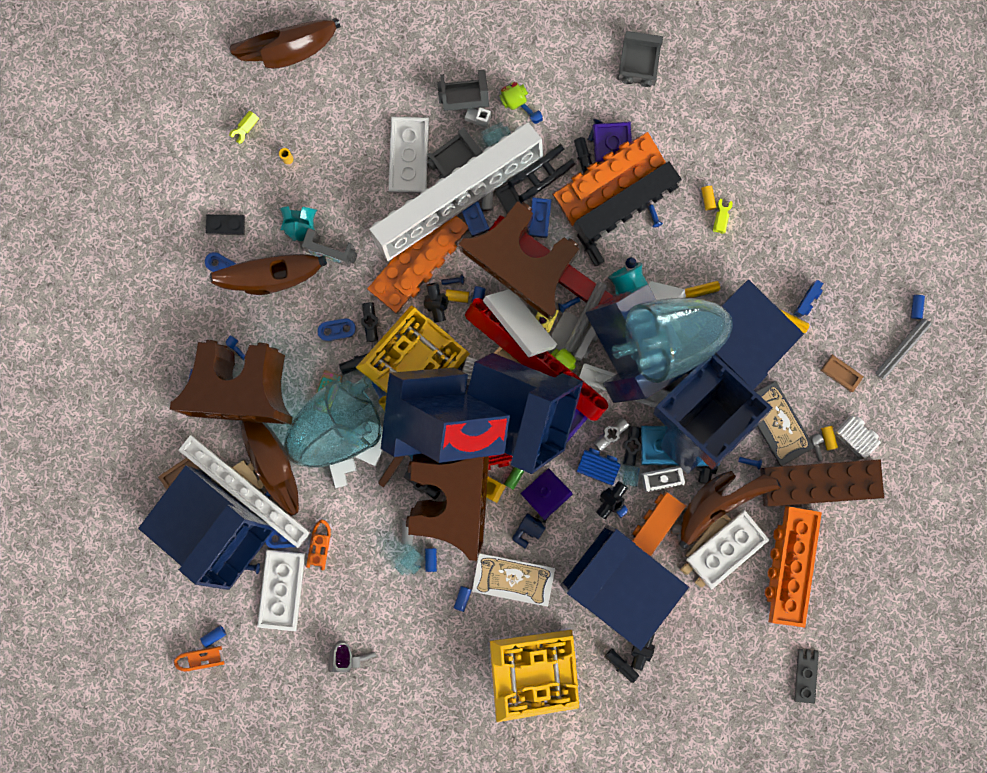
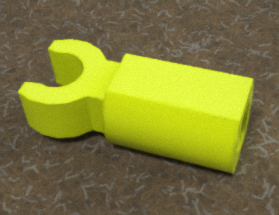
(244, 126)
(721, 217)

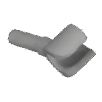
(817, 439)
(676, 529)
(356, 659)

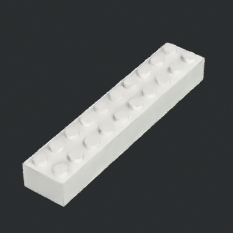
(457, 191)

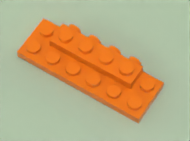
(608, 177)
(415, 265)
(793, 566)

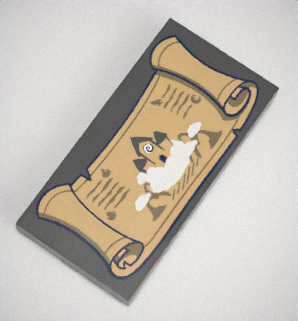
(782, 427)

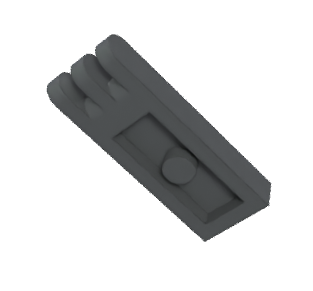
(806, 676)

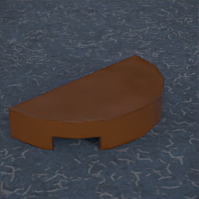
(390, 470)

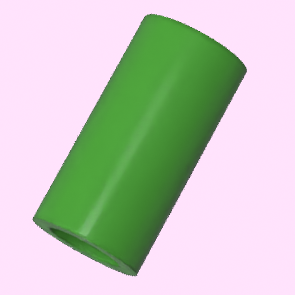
(513, 478)

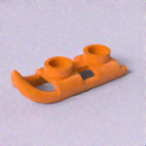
(319, 541)
(195, 659)

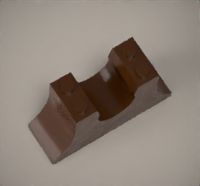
(525, 276)
(249, 397)
(461, 516)

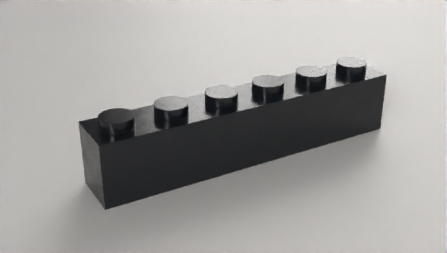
(627, 202)

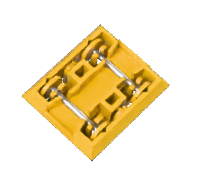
(421, 352)
(532, 673)

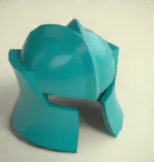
(296, 222)
(627, 280)

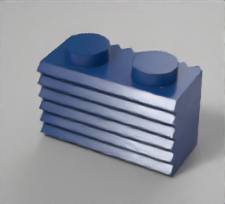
(598, 467)

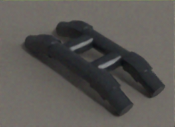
(553, 175)

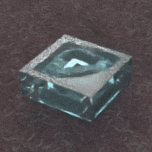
(631, 476)

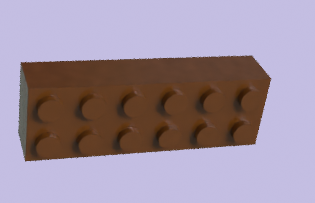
(825, 483)

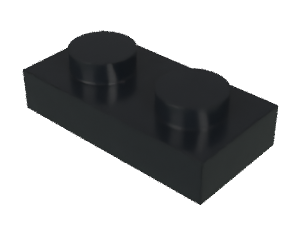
(225, 224)

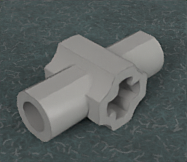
(603, 441)

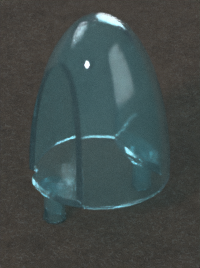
(674, 335)
(333, 426)

